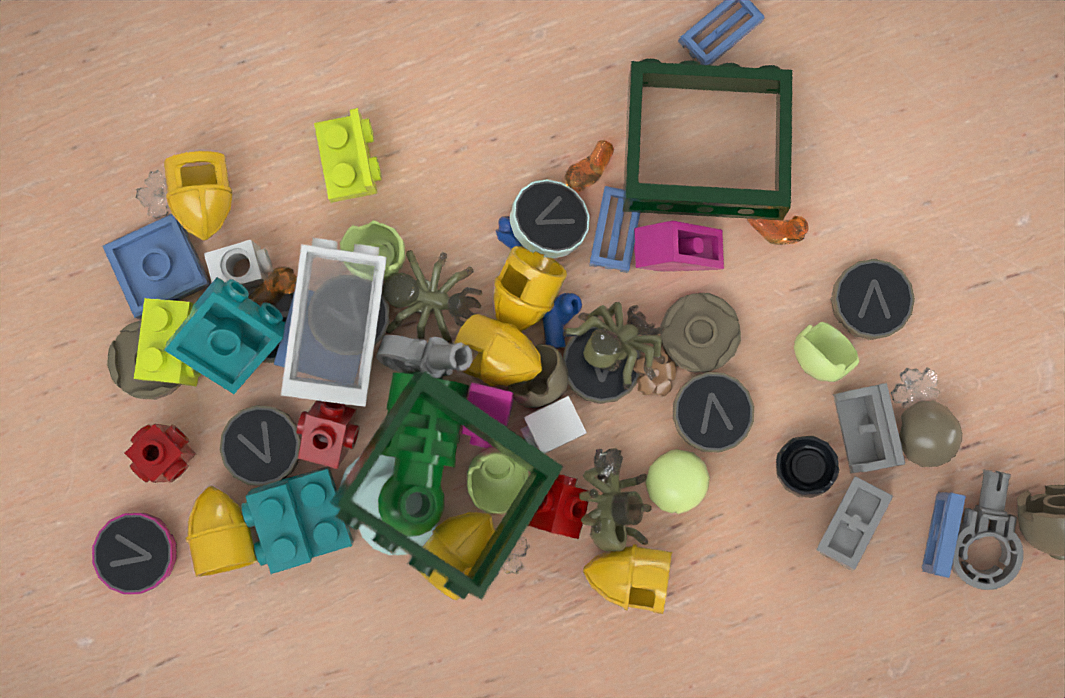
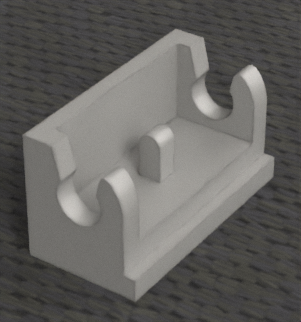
(869, 428)
(854, 523)

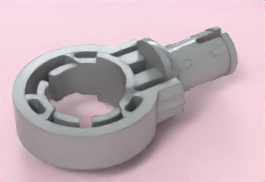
(416, 355)
(1001, 526)

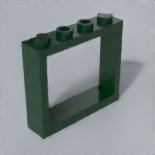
(709, 200)
(543, 474)

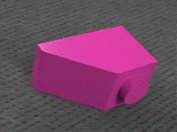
(678, 247)
(492, 401)

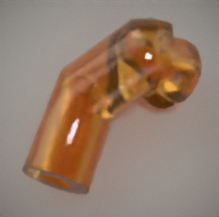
(590, 168)
(781, 232)
(280, 280)

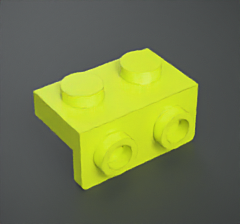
(158, 324)

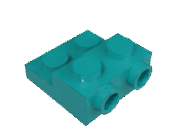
(227, 334)
(295, 520)

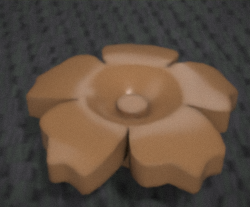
(664, 374)

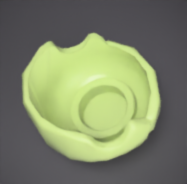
(380, 236)
(825, 352)
(494, 481)
(677, 481)

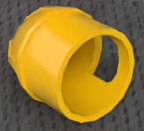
(198, 194)
(526, 287)
(503, 351)
(218, 535)
(459, 543)
(631, 577)

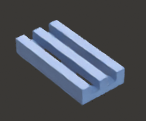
(697, 50)
(610, 262)
(943, 533)

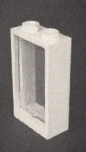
(334, 323)

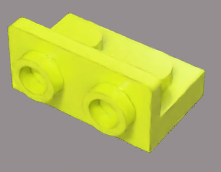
(346, 157)

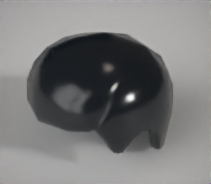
(807, 466)

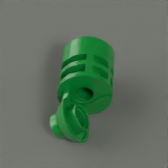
(421, 450)

